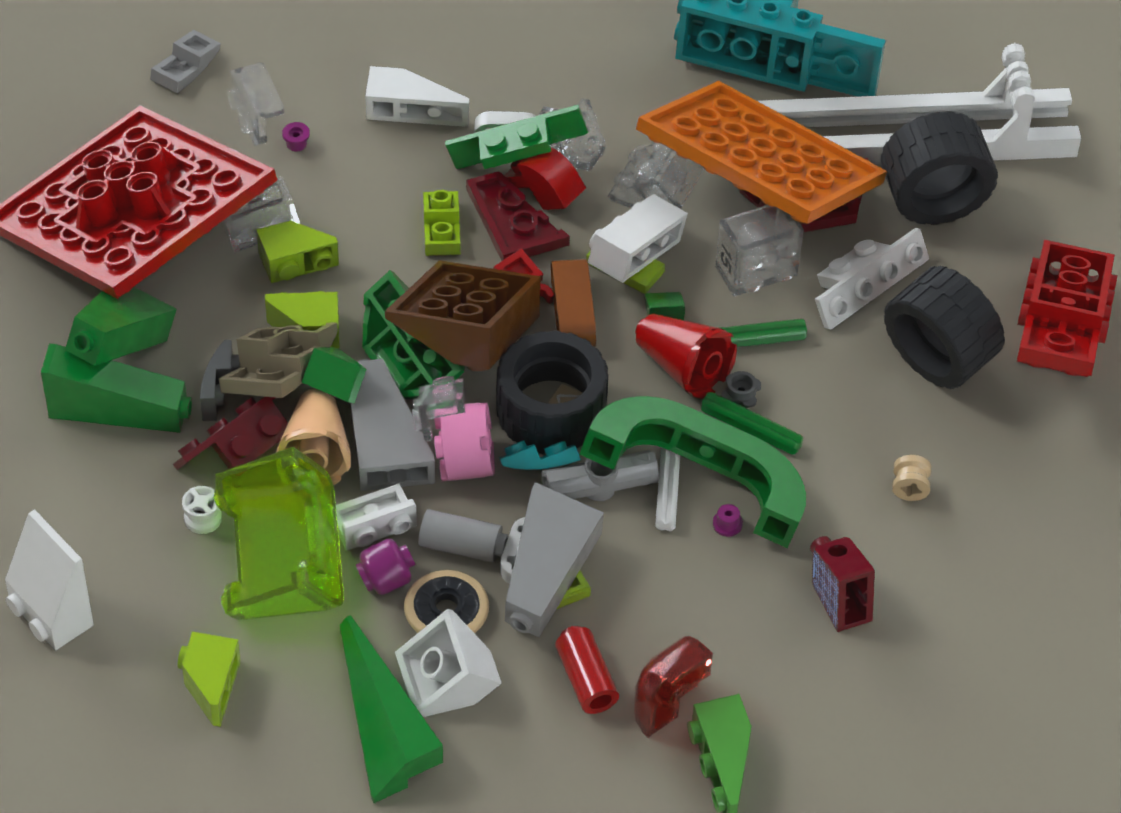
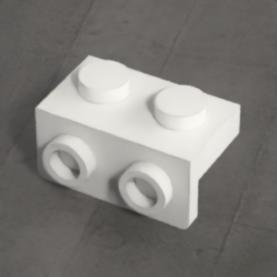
(375, 517)

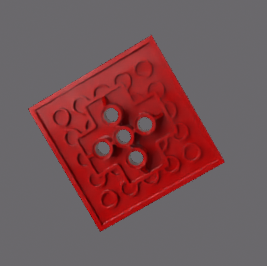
(131, 200)

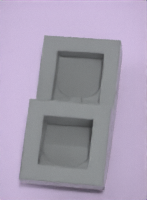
(188, 59)

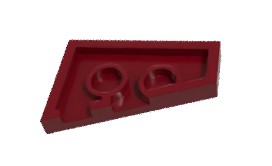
(511, 219)

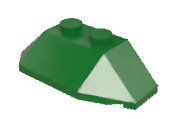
(406, 358)

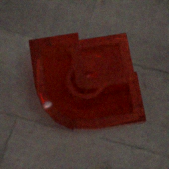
(666, 680)

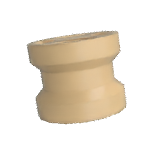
(911, 477)

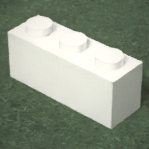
(636, 237)

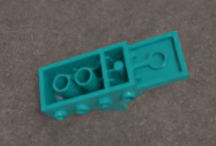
(777, 45)

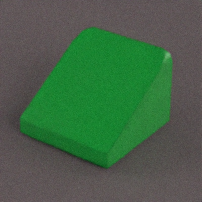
(666, 304)

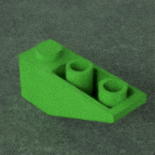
(724, 739)

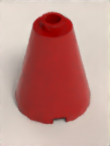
(688, 351)

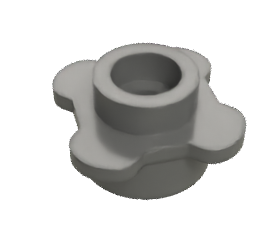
(741, 381)

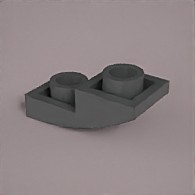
(220, 364)

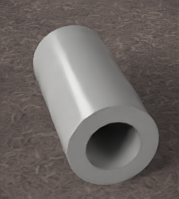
(462, 536)

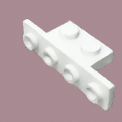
(866, 274)

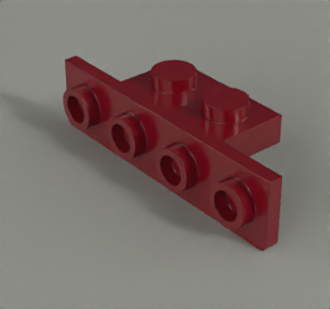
(242, 439)

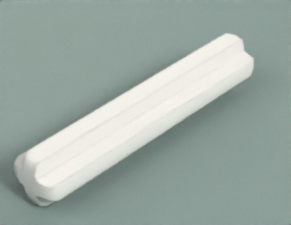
(667, 490)

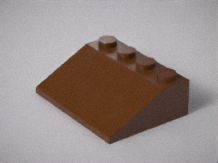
(468, 311)

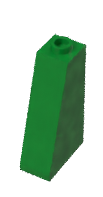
(119, 326)
(112, 393)

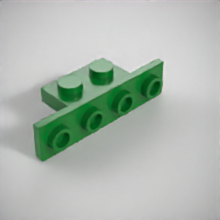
(517, 139)

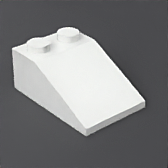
(48, 584)

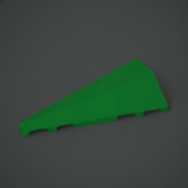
(391, 729)

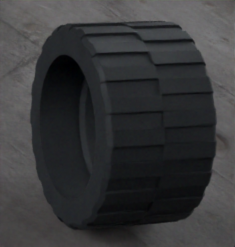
(939, 168)
(944, 327)
(550, 358)

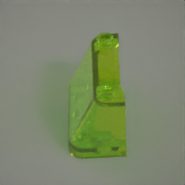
(282, 537)

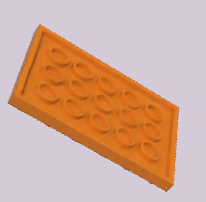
(761, 151)

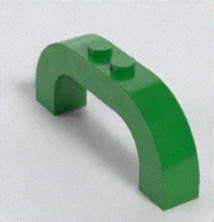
(710, 444)

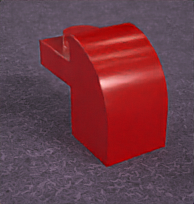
(549, 178)

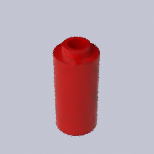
(586, 669)

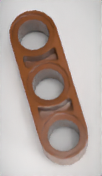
(573, 298)

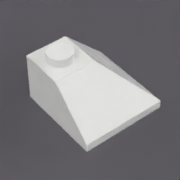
(446, 666)

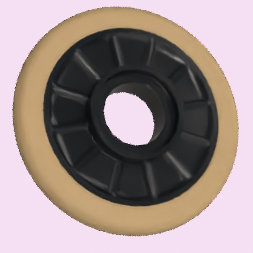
(446, 585)

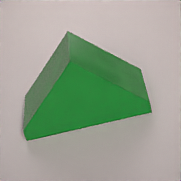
(334, 373)

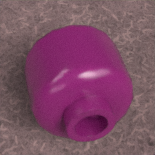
(385, 566)

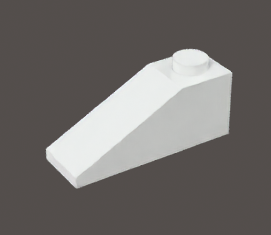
(409, 98)

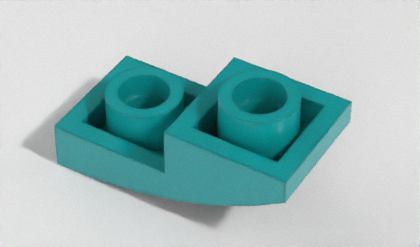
(526, 457)

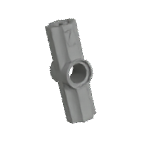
(599, 481)

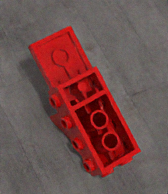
(1066, 308)

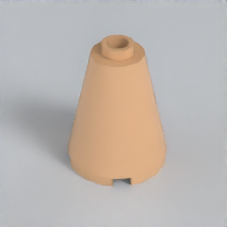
(319, 433)

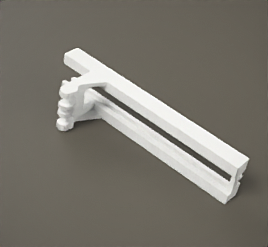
(1004, 98)

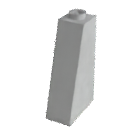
(385, 434)
(550, 553)

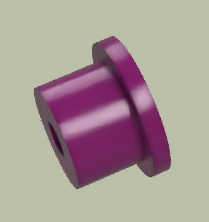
(296, 136)
(728, 520)

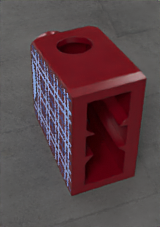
(843, 581)

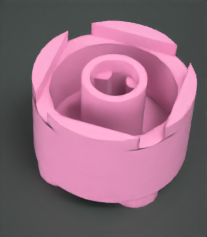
(465, 444)

